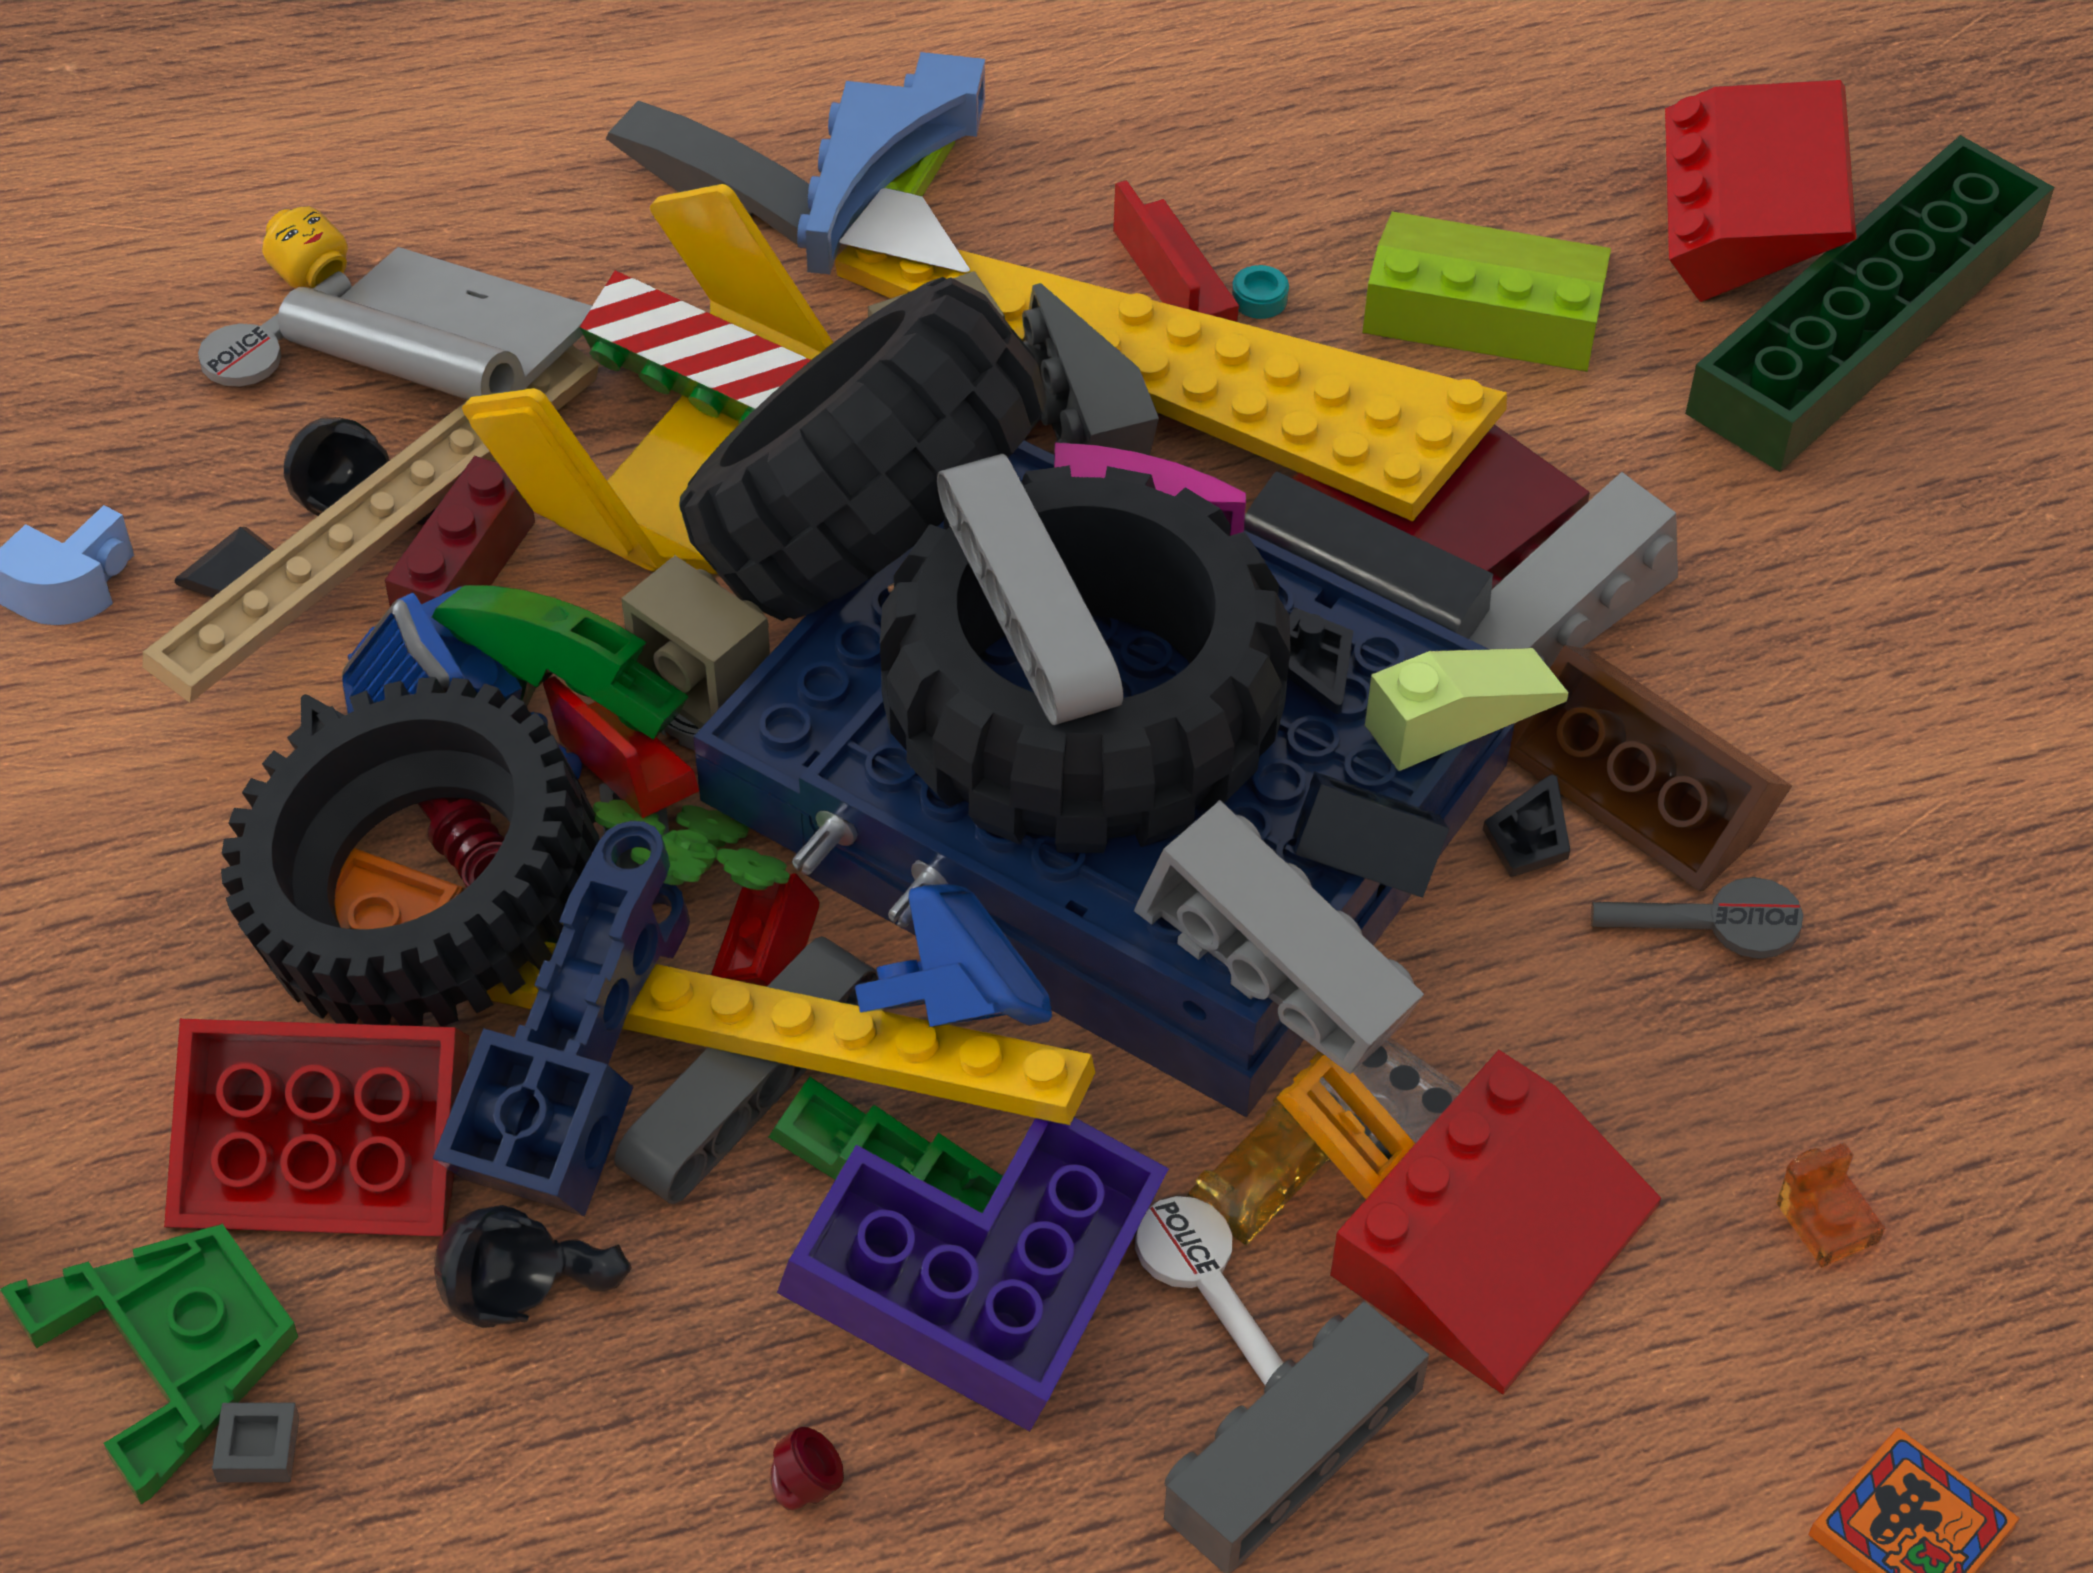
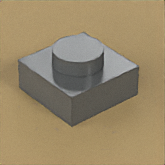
(256, 1442)

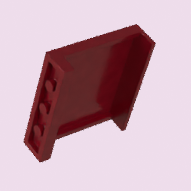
(1490, 508)

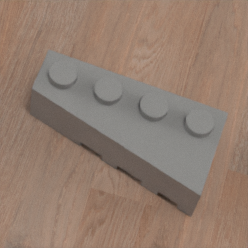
(1585, 574)
(1278, 937)

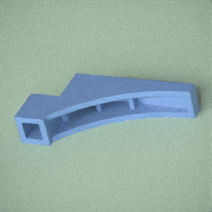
(881, 134)

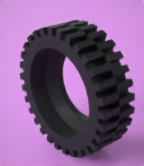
(355, 778)

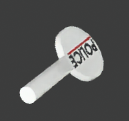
(1189, 1247)

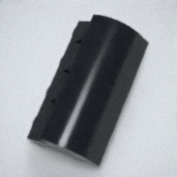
(1371, 554)

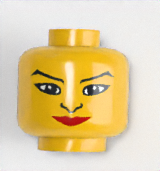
(304, 247)

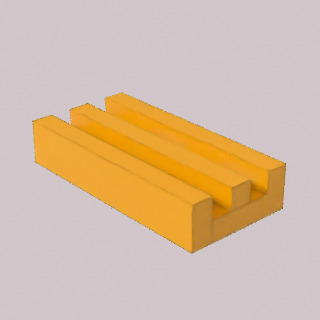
(1338, 1130)

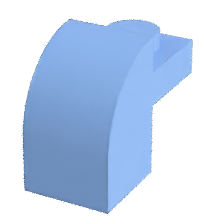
(68, 579)

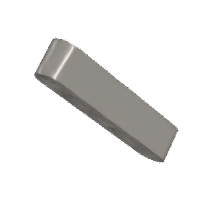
(1029, 589)

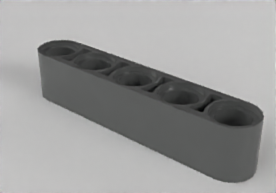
(726, 1091)

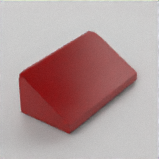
(766, 932)

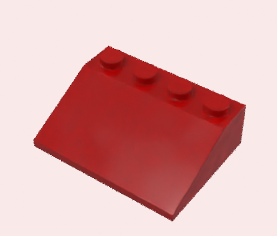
(1756, 181)
(312, 1126)
(1494, 1223)

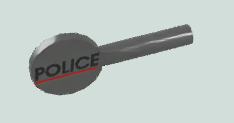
(1746, 916)

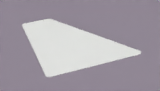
(904, 228)

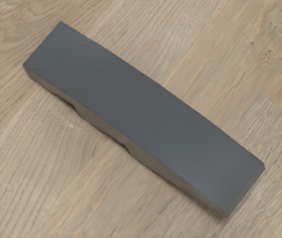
(698, 157)

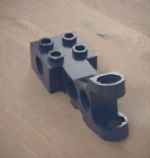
(546, 1102)

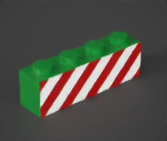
(685, 349)

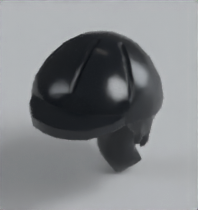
(330, 461)
(504, 1264)

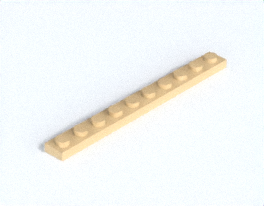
(334, 545)

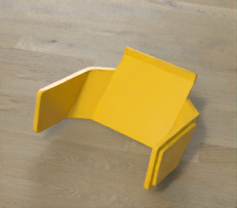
(638, 506)

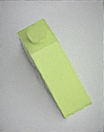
(1455, 698)

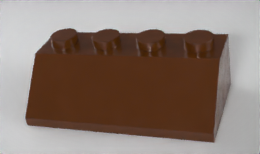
(1647, 769)

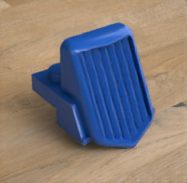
(964, 966)

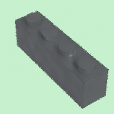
(1293, 1436)

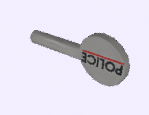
(250, 352)

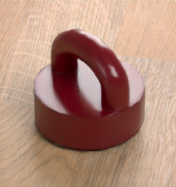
(805, 1469)

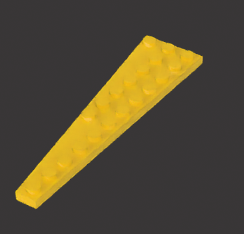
(1299, 403)

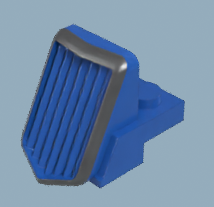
(415, 646)

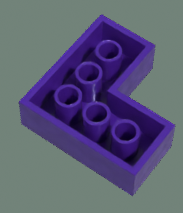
(972, 1294)

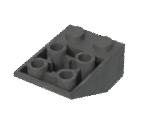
(1088, 383)

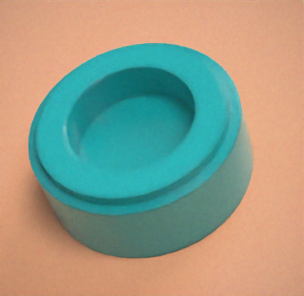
(1260, 291)

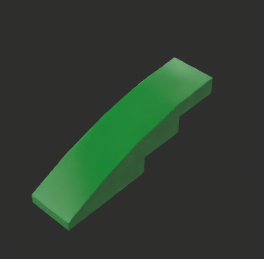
(827, 1128)

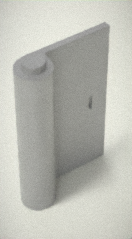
(437, 325)

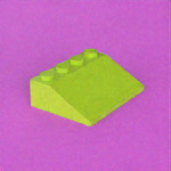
(1486, 290)

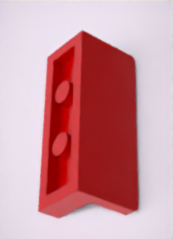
(1169, 256)
(626, 760)

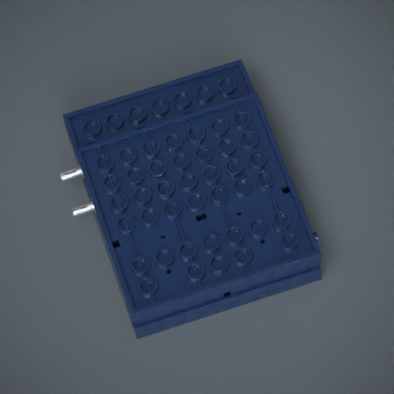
(816, 770)

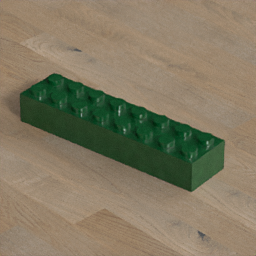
(1868, 303)

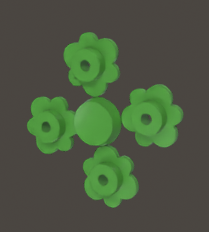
(695, 849)

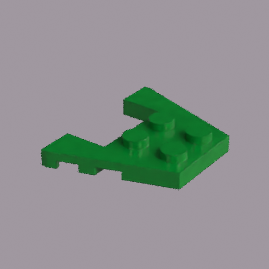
(194, 1322)

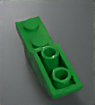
(547, 636)

